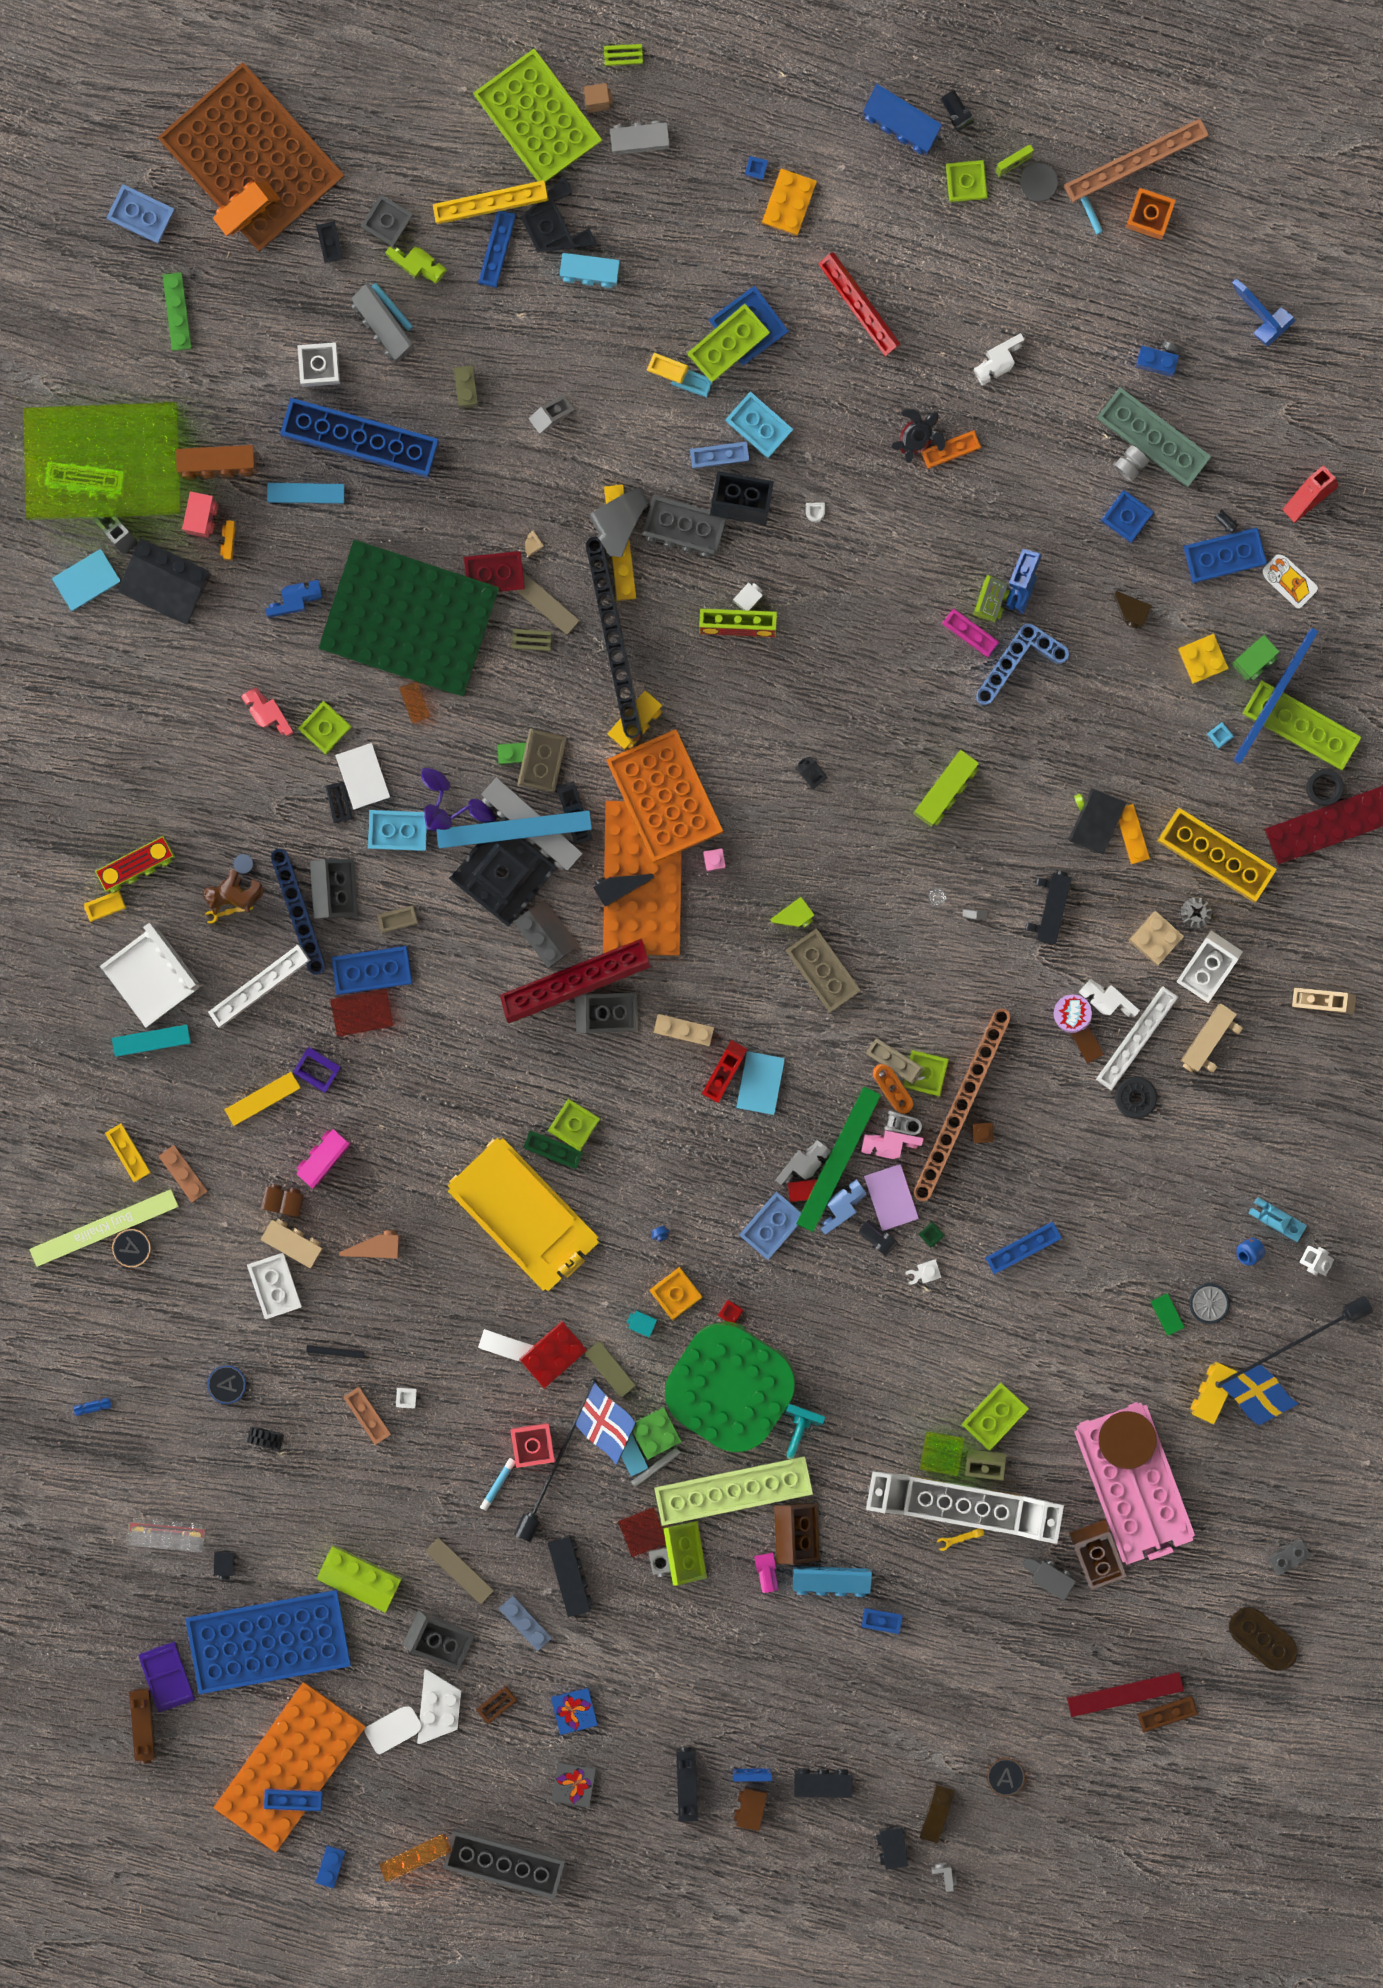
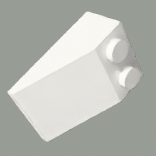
(1209, 966)

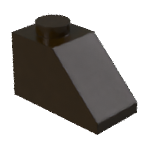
(1131, 609)

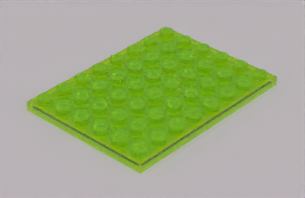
(101, 461)

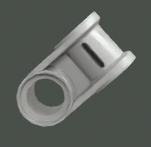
(901, 1123)

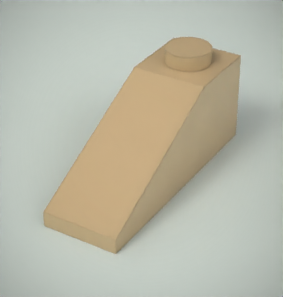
(1324, 1000)

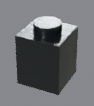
(224, 1564)

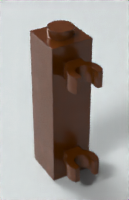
(142, 1725)

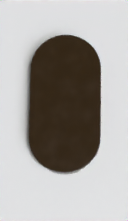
(1263, 1638)

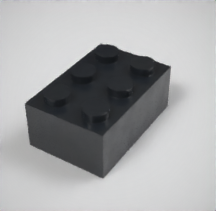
(741, 498)

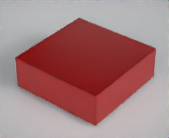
(730, 1312)

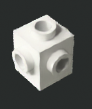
(1317, 1260)

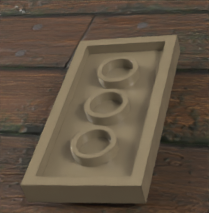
(823, 970)

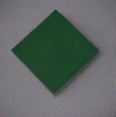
(931, 1234)

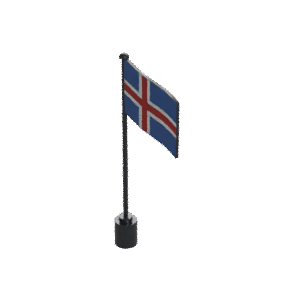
(604, 1425)

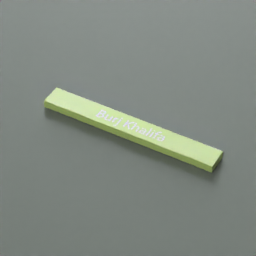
(104, 1227)

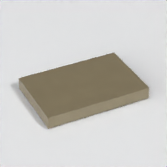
(542, 760)

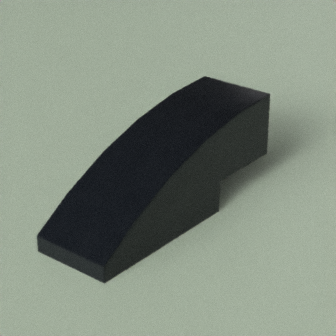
(571, 803)

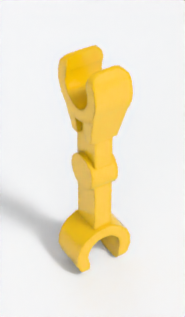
(227, 912)
(960, 1538)

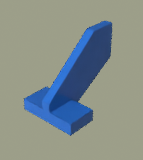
(1273, 324)

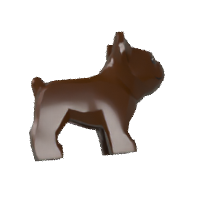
(231, 893)

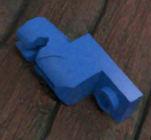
(1023, 580)
(294, 599)

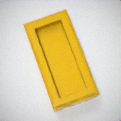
(668, 368)
(104, 906)

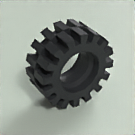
(265, 1438)

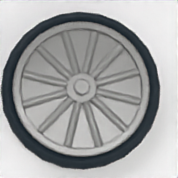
(1209, 1303)

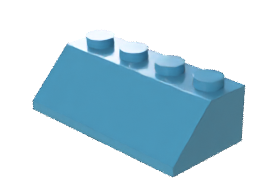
(832, 1580)

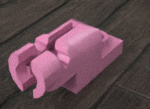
(890, 1144)

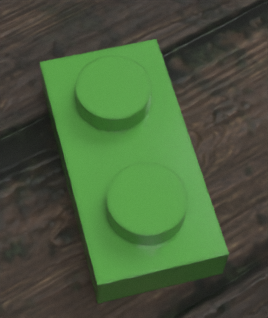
(511, 753)

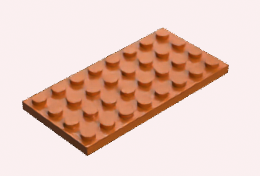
(653, 908)
(293, 1755)

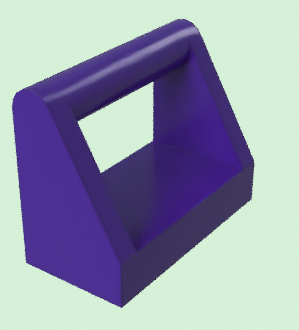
(322, 1060)

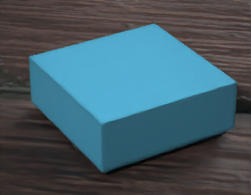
(1220, 735)

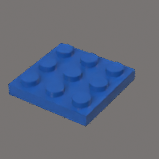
(763, 312)

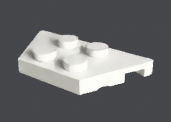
(438, 1707)

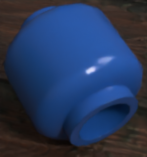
(1250, 1251)

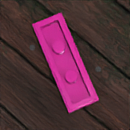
(970, 633)

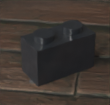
(893, 1847)

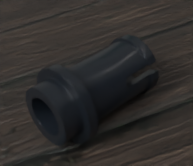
(1226, 521)

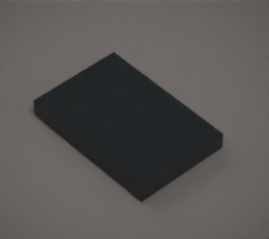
(1097, 821)

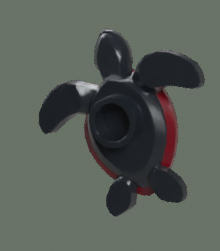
(918, 434)

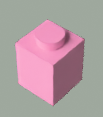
(714, 860)

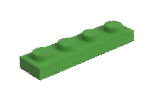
(177, 311)

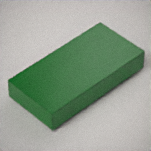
(1167, 1314)

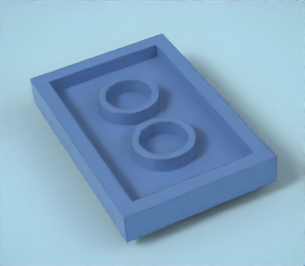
(140, 214)
(771, 1225)

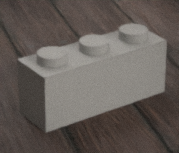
(639, 137)

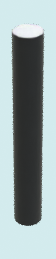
(335, 1351)

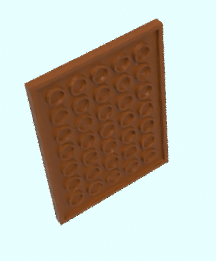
(248, 136)

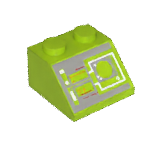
(990, 599)

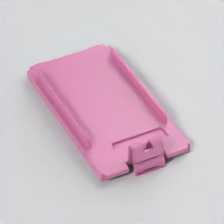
(1137, 1502)

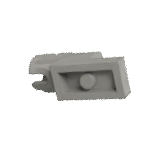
(804, 1164)

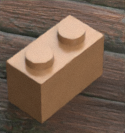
(598, 98)

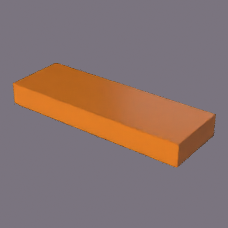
(953, 449)

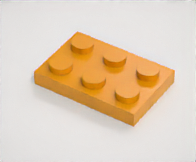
(789, 202)

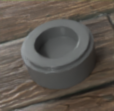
(1171, 347)

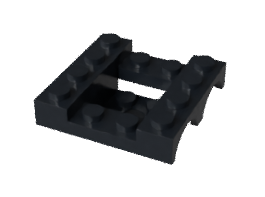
(525, 876)

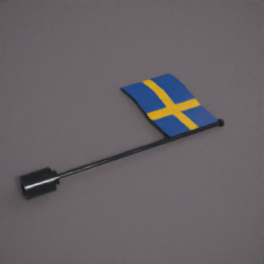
(1260, 1392)

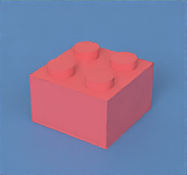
(200, 515)
(532, 1445)

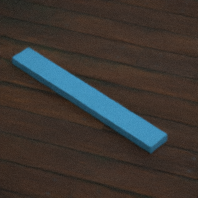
(514, 829)

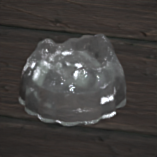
(937, 897)

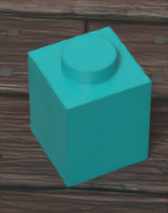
(641, 1323)

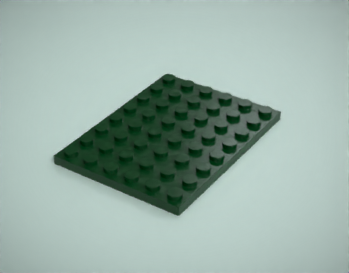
(408, 618)

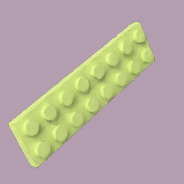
(733, 1490)

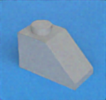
(551, 414)

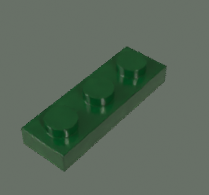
(552, 1149)

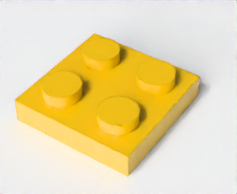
(1203, 658)

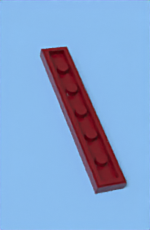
(1125, 1694)

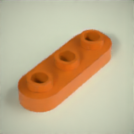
(898, 1093)

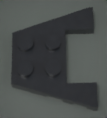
(547, 226)

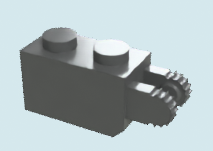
(1049, 1577)

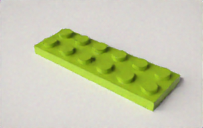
(1304, 727)

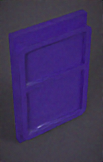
(166, 1677)

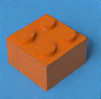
(1150, 213)

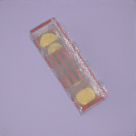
(166, 1536)

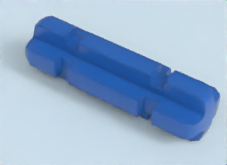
(92, 1406)

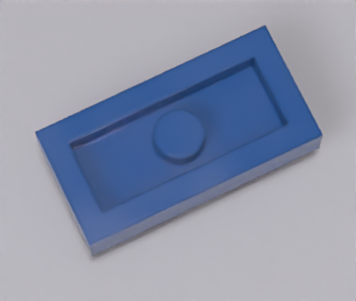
(881, 1620)
(330, 1866)

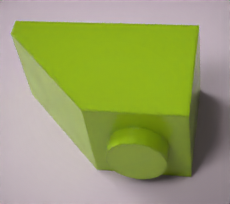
(794, 915)

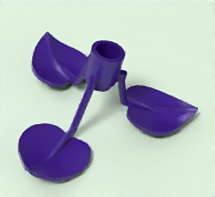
(438, 818)

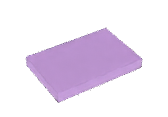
(891, 1197)

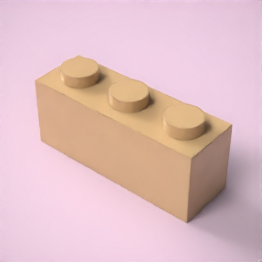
(683, 1030)
(292, 1242)

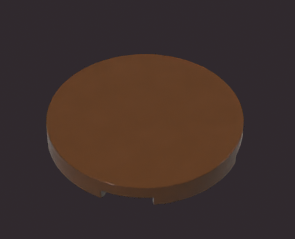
(1127, 1440)

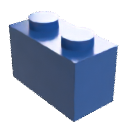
(1156, 361)

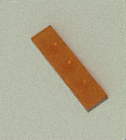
(415, 1858)

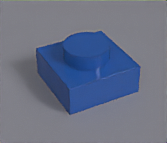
(756, 168)

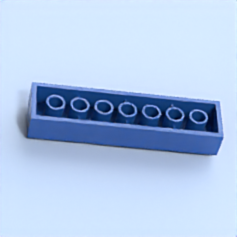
(359, 438)

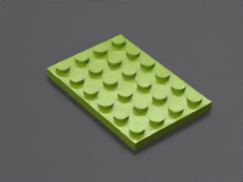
(537, 117)

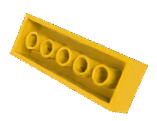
(1216, 855)

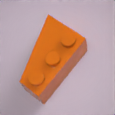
(245, 207)

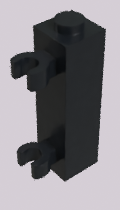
(1053, 908)
(687, 1784)

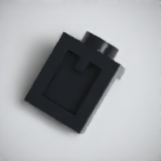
(811, 772)

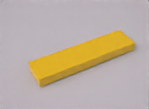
(262, 1098)

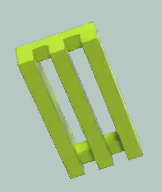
(626, 54)

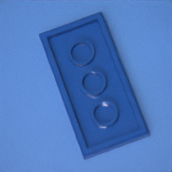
(1225, 555)
(371, 970)

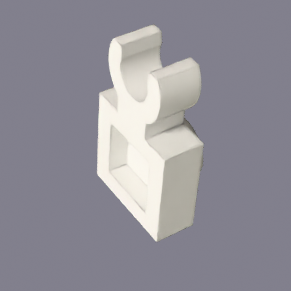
(926, 1271)

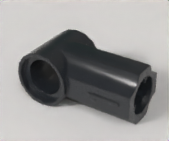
(959, 115)
(881, 1240)

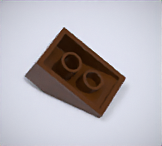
(1097, 1554)

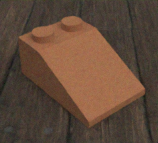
(380, 1246)

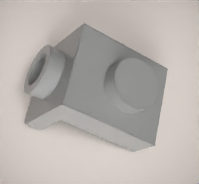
(949, 1878)

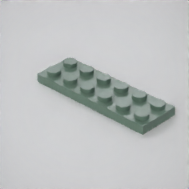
(1153, 437)

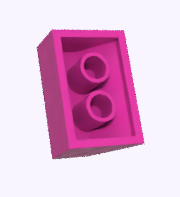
(323, 1158)

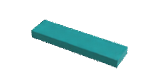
(151, 1040)

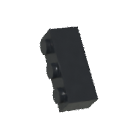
(823, 1783)

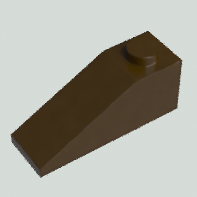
(937, 1812)

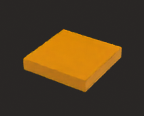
(675, 1293)

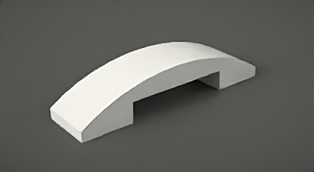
(503, 1345)

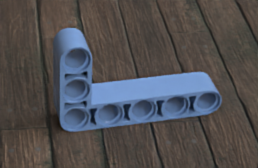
(1015, 658)

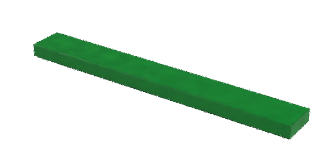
(838, 1159)

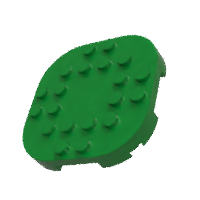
(730, 1387)

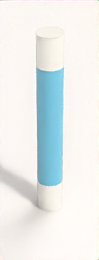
(497, 1485)

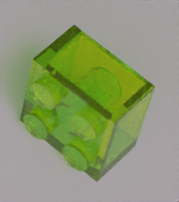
(941, 1453)

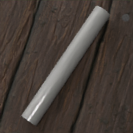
(655, 1467)

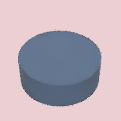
(243, 863)

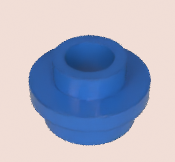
(660, 1233)

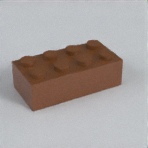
(216, 461)

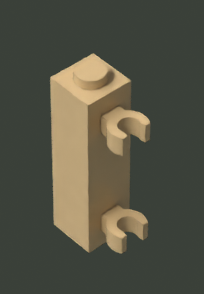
(1208, 1038)

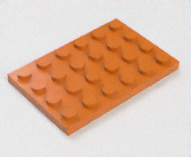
(664, 796)

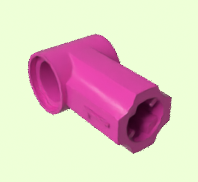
(766, 1568)

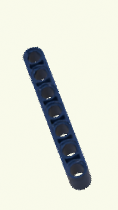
(291, 904)

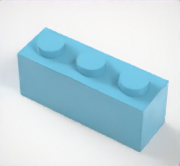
(589, 270)

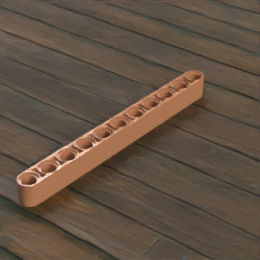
(968, 1097)

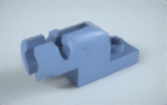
(842, 1207)

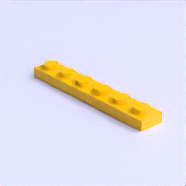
(490, 202)
(622, 565)

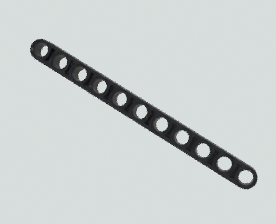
(619, 646)

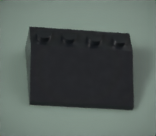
(164, 581)

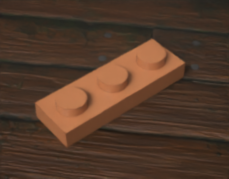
(183, 1173)
(367, 1415)

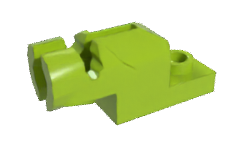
(416, 263)

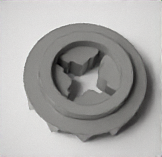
(1186, 912)

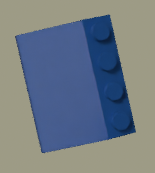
(902, 120)

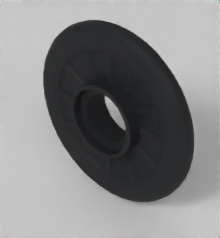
(1147, 1102)

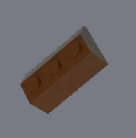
(796, 1533)

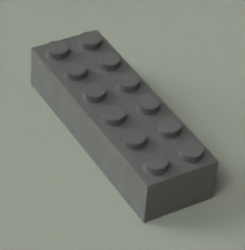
(504, 1863)

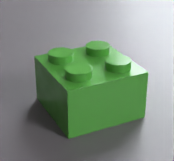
(1255, 657)
(656, 1433)

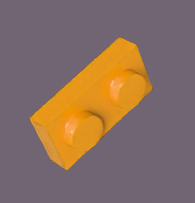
(227, 548)

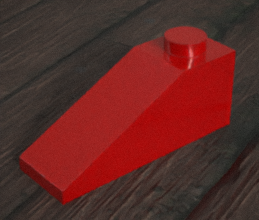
(724, 1071)

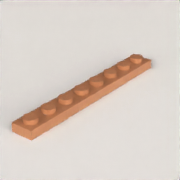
(1136, 160)

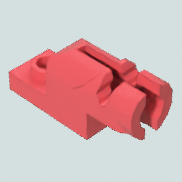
(266, 712)

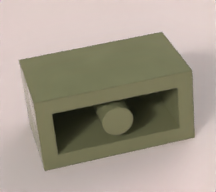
(466, 387)
(985, 1464)

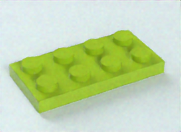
(728, 343)

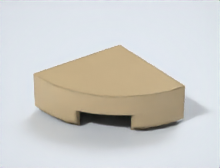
(532, 544)

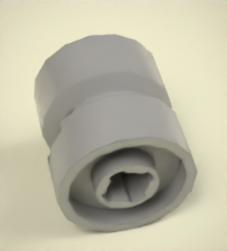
(1133, 461)

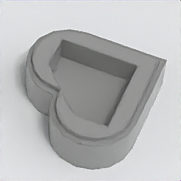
(975, 914)

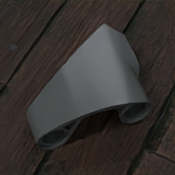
(617, 520)

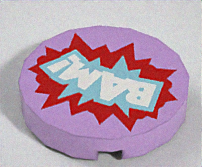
(1072, 1013)

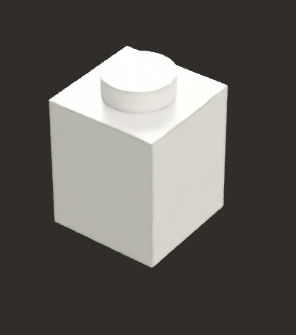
(748, 597)

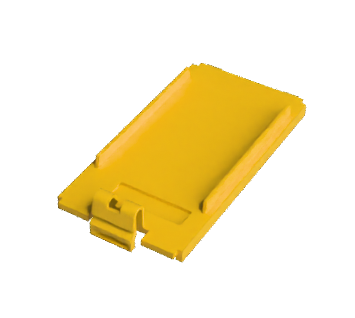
(523, 1214)

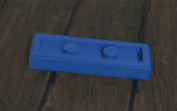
(293, 1799)

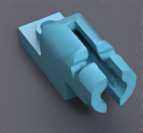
(1278, 1220)

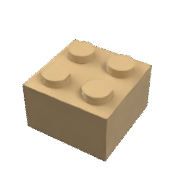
(1156, 938)

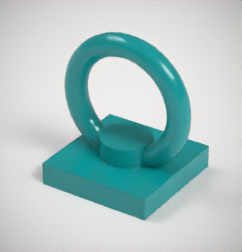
(803, 1419)

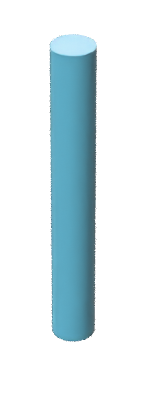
(1091, 214)
(392, 307)

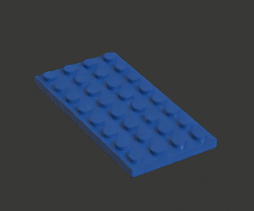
(268, 1641)

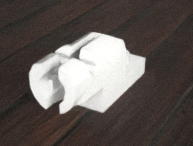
(999, 360)
(1107, 1000)

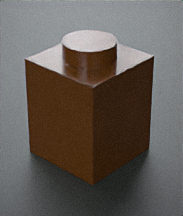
(982, 1132)

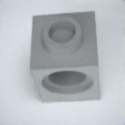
(657, 1553)

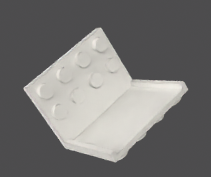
(150, 975)

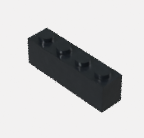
(569, 1577)

